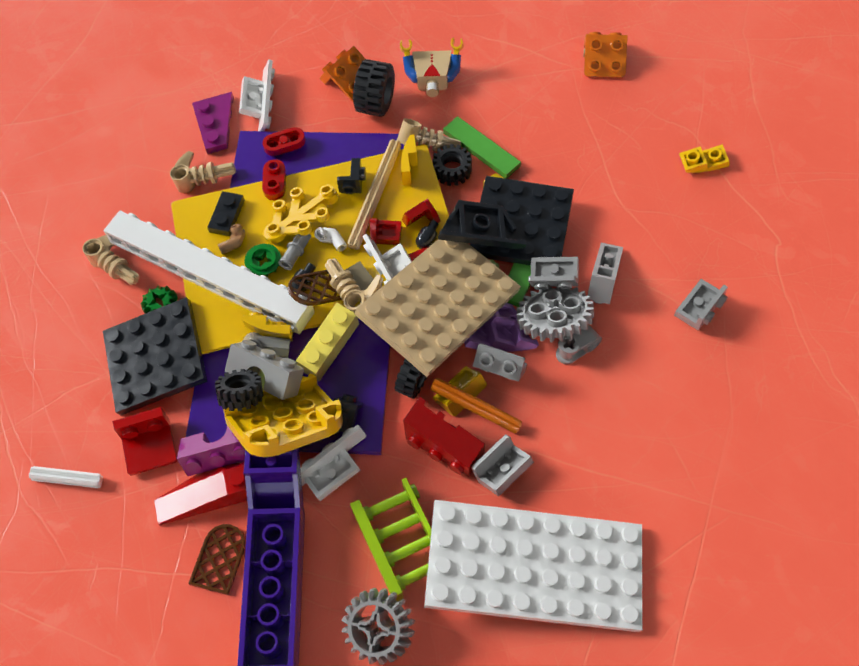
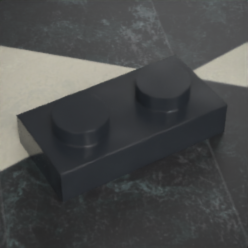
(226, 213)

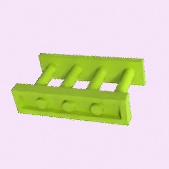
(376, 537)

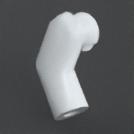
(331, 235)

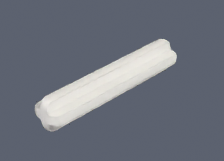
(65, 477)

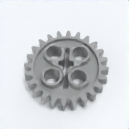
(555, 313)

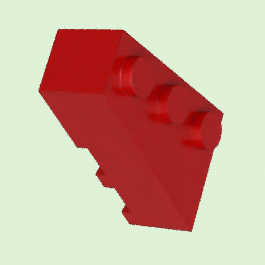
(441, 439)

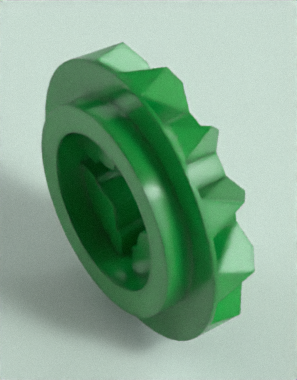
(257, 254)
(165, 293)

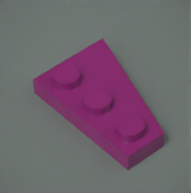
(213, 121)

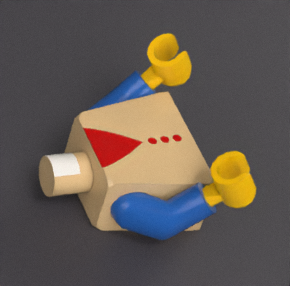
(432, 68)

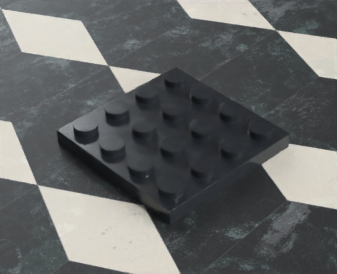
(537, 211)
(154, 356)

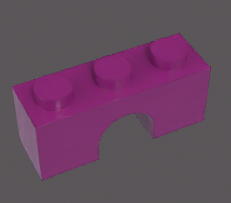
(200, 455)

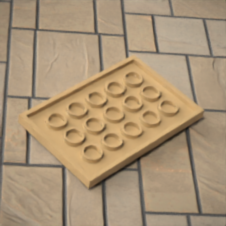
(437, 303)

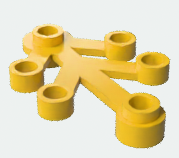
(278, 229)

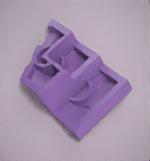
(502, 333)

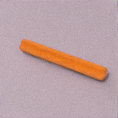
(476, 405)

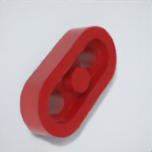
(284, 141)
(274, 177)

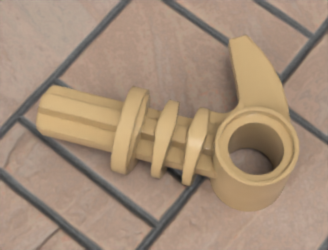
(412, 127)
(186, 178)
(100, 256)
(346, 286)

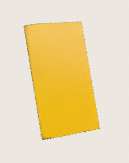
(466, 380)

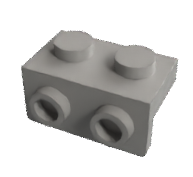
(554, 272)
(700, 304)
(499, 362)
(501, 465)

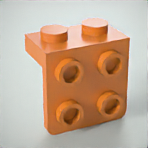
(605, 55)
(344, 70)

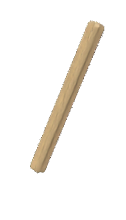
(374, 194)

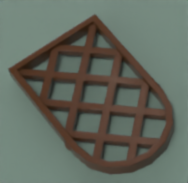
(317, 301)
(232, 574)

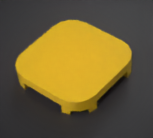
(286, 424)

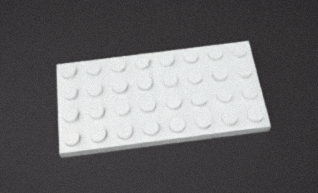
(535, 566)

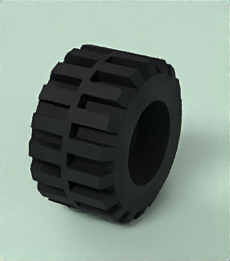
(373, 87)

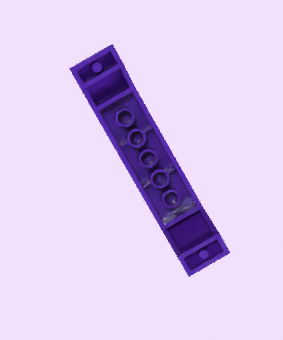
(272, 561)

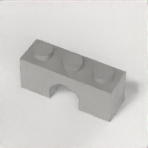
(280, 374)

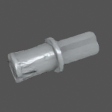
(293, 251)

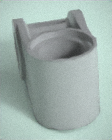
(572, 349)

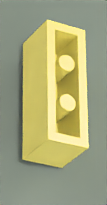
(328, 341)

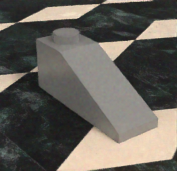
(605, 273)

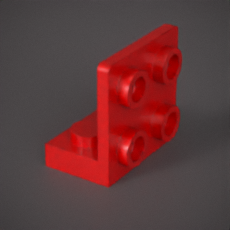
(146, 440)

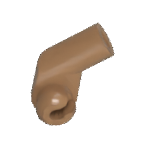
(235, 239)

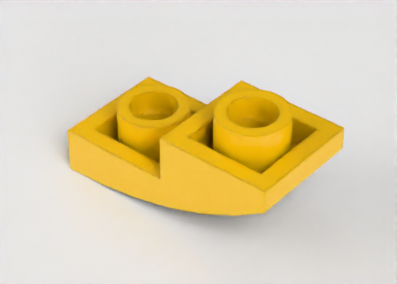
(702, 161)
(260, 324)

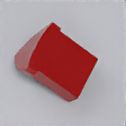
(422, 209)
(385, 231)

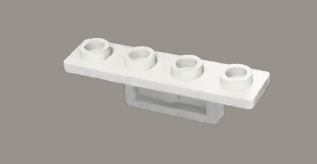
(256, 97)
(390, 262)
(332, 465)

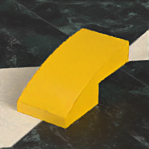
(408, 159)

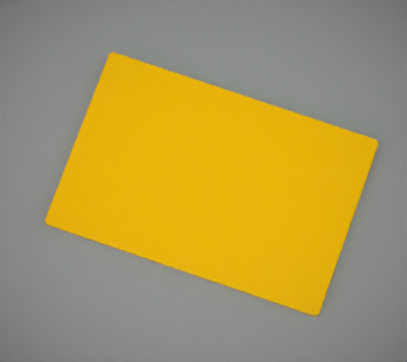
(220, 320)

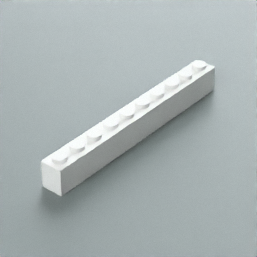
(208, 270)

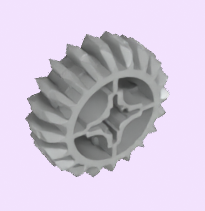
(357, 625)

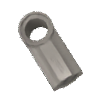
(279, 345)

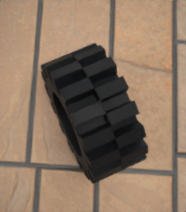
(452, 155)
(409, 380)
(239, 390)

